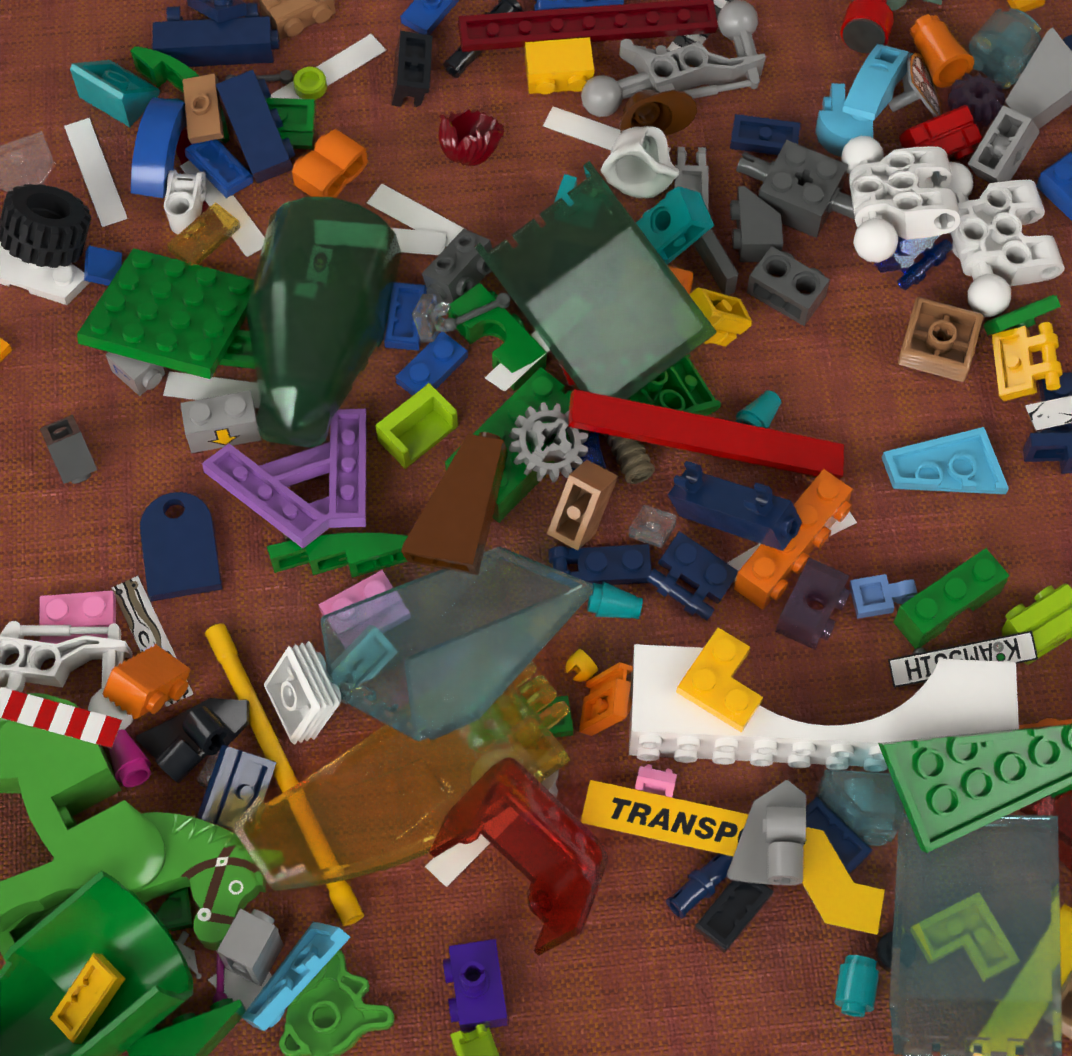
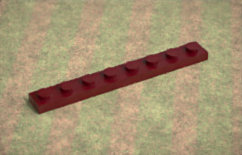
(596, 22)

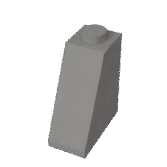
(1045, 83)

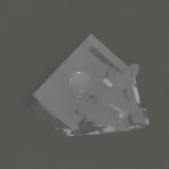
(25, 162)

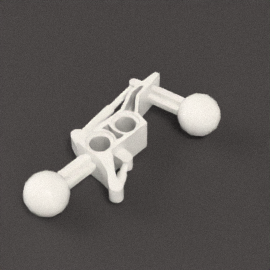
(68, 657)

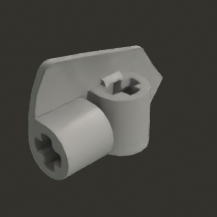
(772, 839)

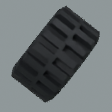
(44, 225)

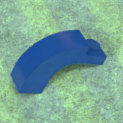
(156, 146)

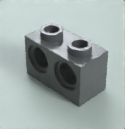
(783, 292)

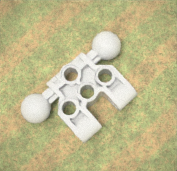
(898, 195)
(992, 240)

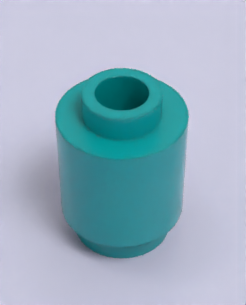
(857, 985)

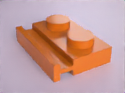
(607, 699)

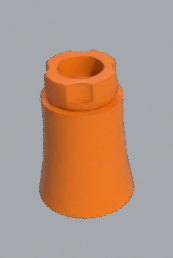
(940, 51)

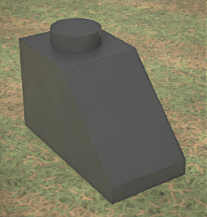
(69, 450)

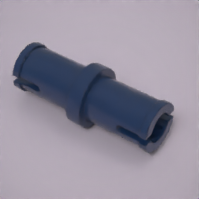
(700, 885)

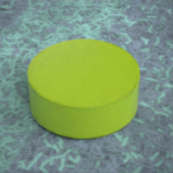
(310, 83)

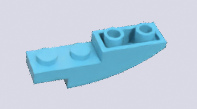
(876, 82)

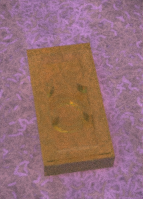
(204, 235)

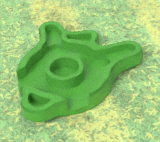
(331, 1013)

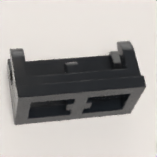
(411, 67)

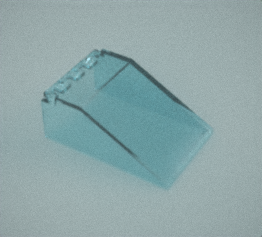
(447, 641)
(978, 942)

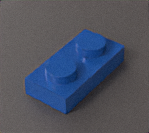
(432, 364)

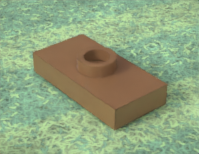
(203, 108)

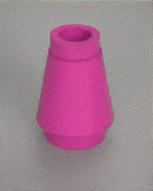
(129, 761)

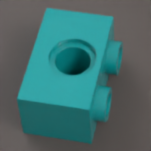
(676, 222)

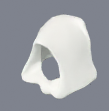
(640, 163)

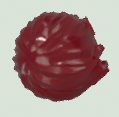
(469, 136)

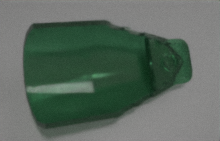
(317, 312)

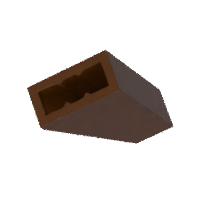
(460, 511)

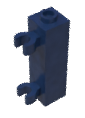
(214, 43)
(735, 508)

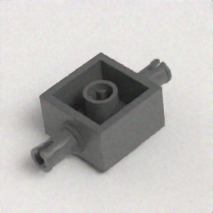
(800, 186)

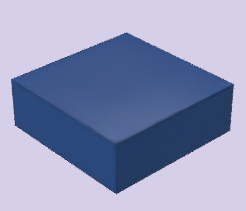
(101, 265)

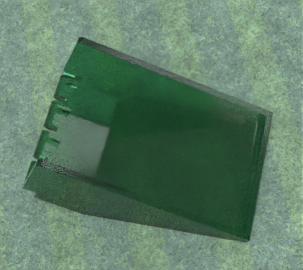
(598, 292)

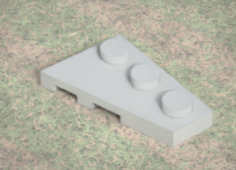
(55, 284)

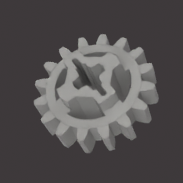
(561, 451)

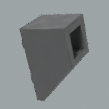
(757, 226)

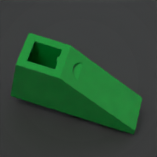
(191, 1033)

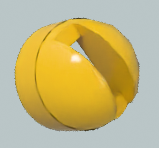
(582, 665)

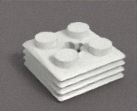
(302, 692)

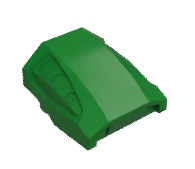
(680, 390)

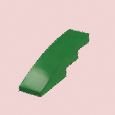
(328, 552)

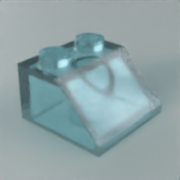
(864, 803)

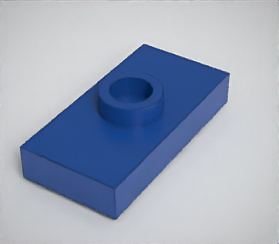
(426, 15)
(219, 166)
(401, 328)

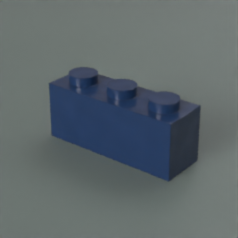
(256, 125)

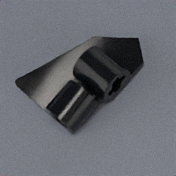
(194, 734)

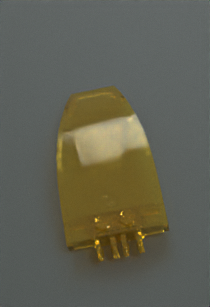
(393, 792)

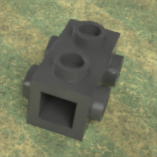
(457, 267)

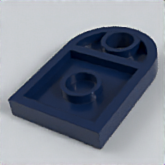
(179, 551)

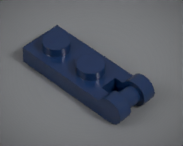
(609, 564)

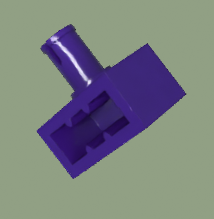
(476, 984)

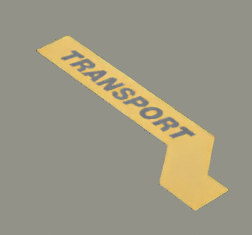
(719, 831)

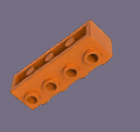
(768, 569)

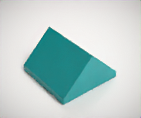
(113, 89)

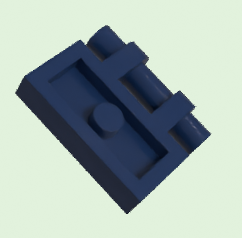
(697, 568)

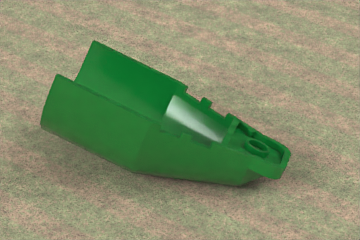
(49, 958)

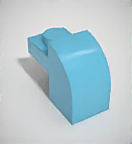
(837, 128)

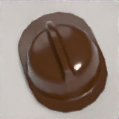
(666, 110)

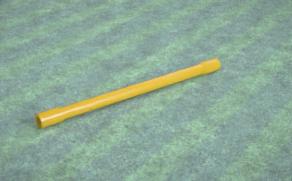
(227, 654)

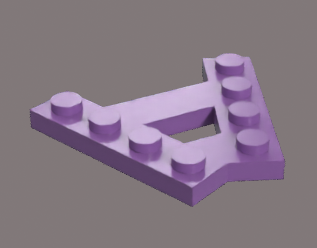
(266, 490)

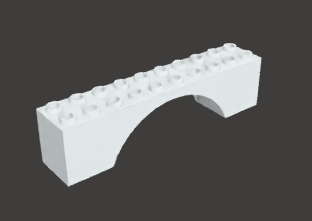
(954, 701)

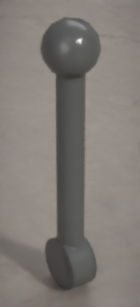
(285, 77)
(501, 301)

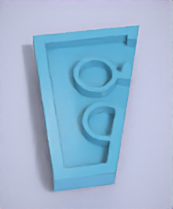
(947, 464)
(293, 975)

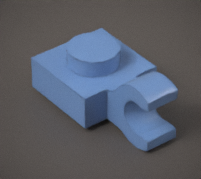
(877, 597)

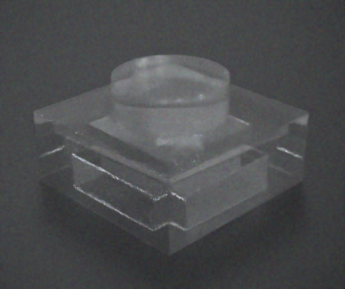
(652, 526)

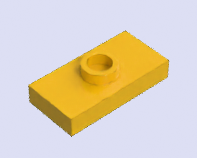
(87, 998)

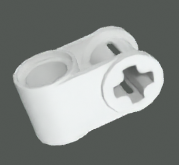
(184, 198)

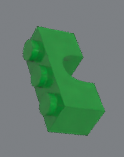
(518, 346)
(937, 605)

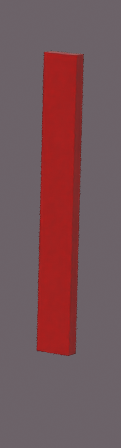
(704, 434)

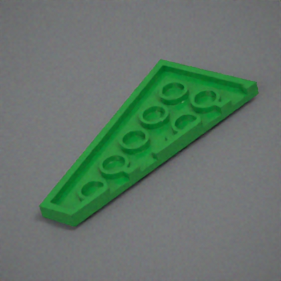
(976, 778)

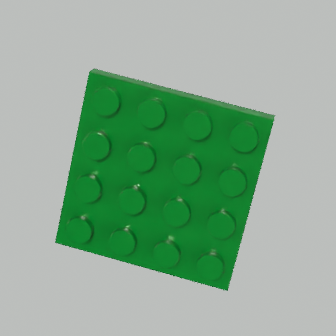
(168, 313)

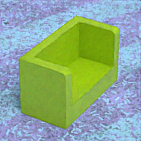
(417, 425)

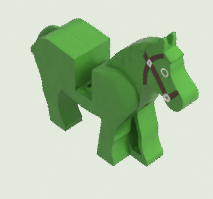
(141, 850)

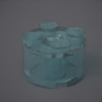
(1005, 45)

